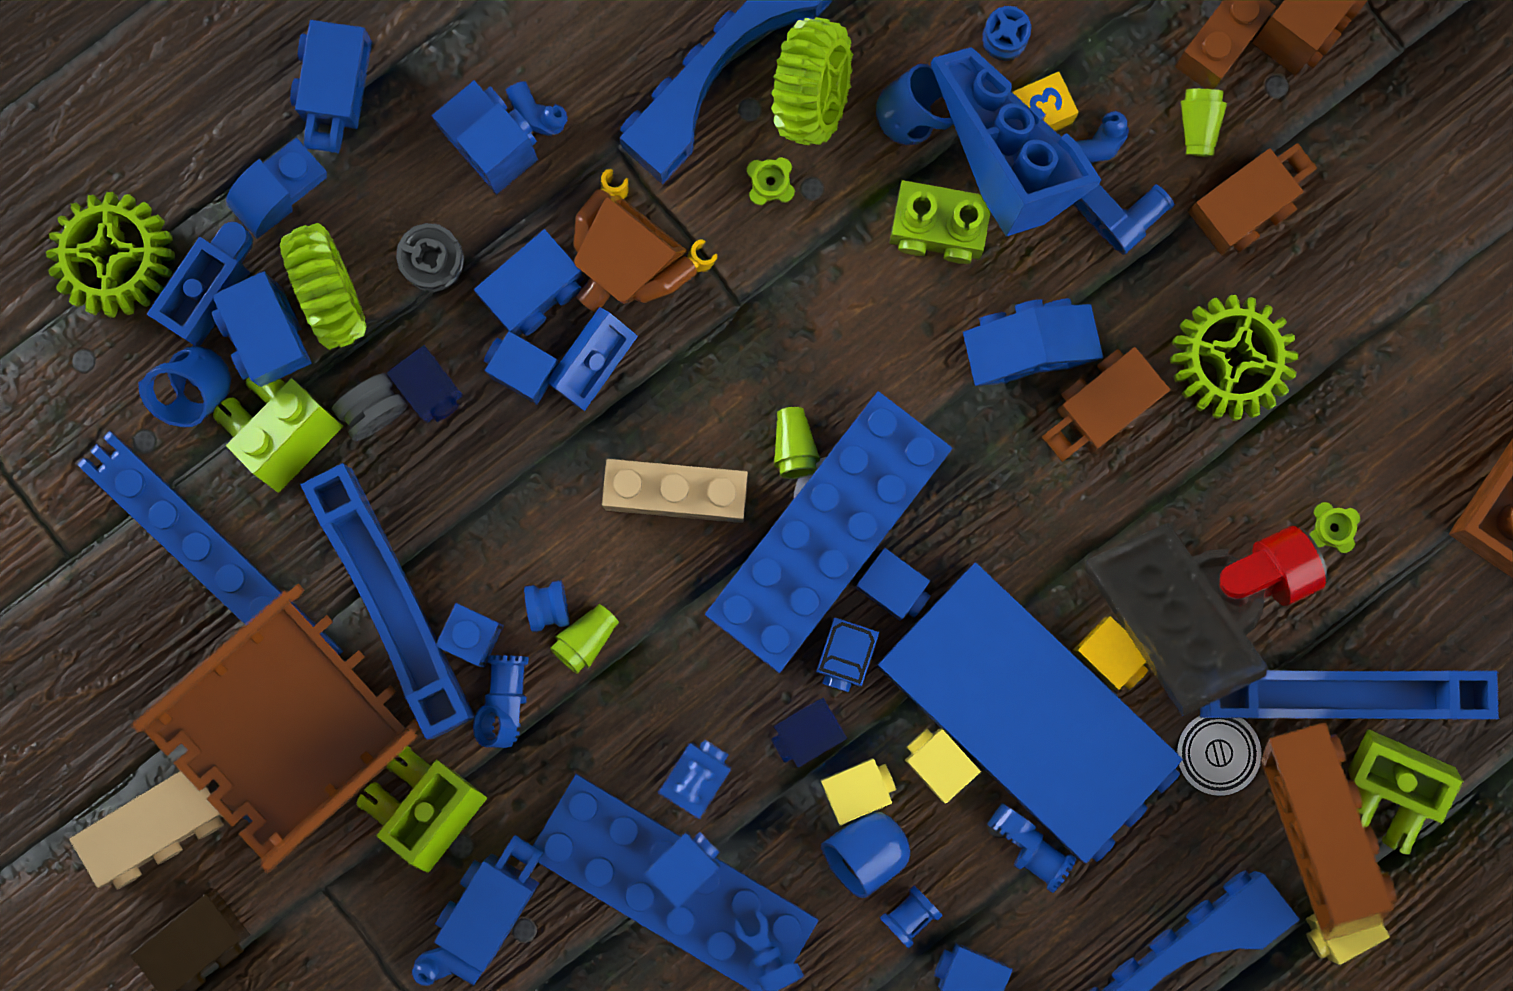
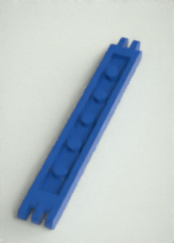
(184, 532)

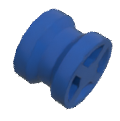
(1010, 24)
(546, 606)

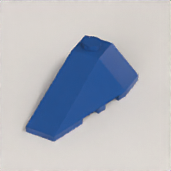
(1015, 156)

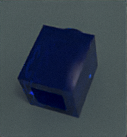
(426, 385)
(808, 733)

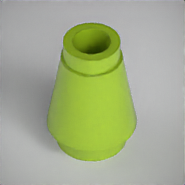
(1202, 120)
(794, 445)
(583, 640)

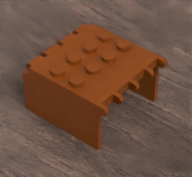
(277, 728)

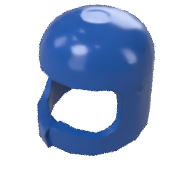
(906, 107)
(203, 370)
(872, 848)

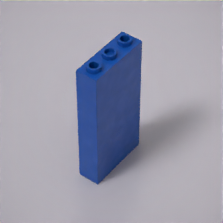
(1031, 714)

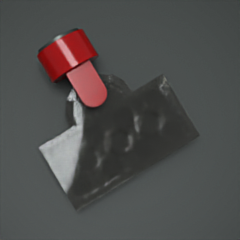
(1196, 610)

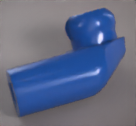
(540, 118)
(1107, 139)
(441, 963)

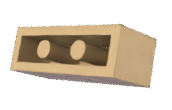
(675, 490)
(146, 830)

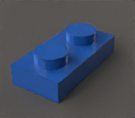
(591, 358)

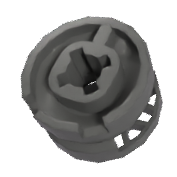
(430, 257)
(369, 406)

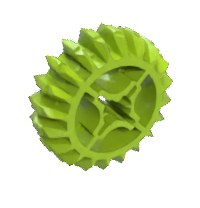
(812, 81)
(323, 286)
(113, 289)
(1253, 362)

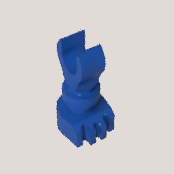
(776, 975)

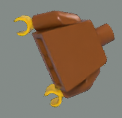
(627, 251)

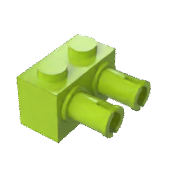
(940, 222)
(281, 435)
(1406, 777)
(431, 813)

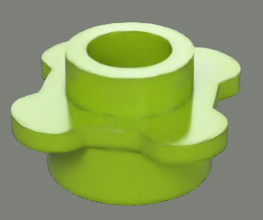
(761, 171)
(1347, 527)

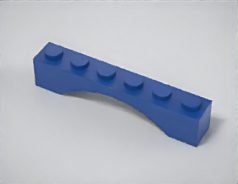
(666, 130)
(382, 584)
(1363, 695)
(1242, 918)

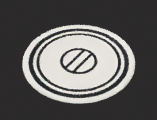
(1219, 754)

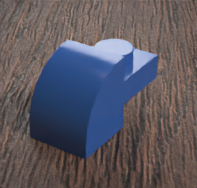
(270, 188)

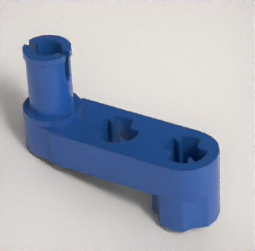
(1120, 226)

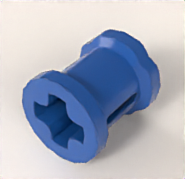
(911, 916)

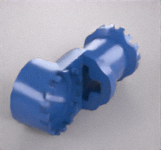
(502, 701)
(1035, 853)

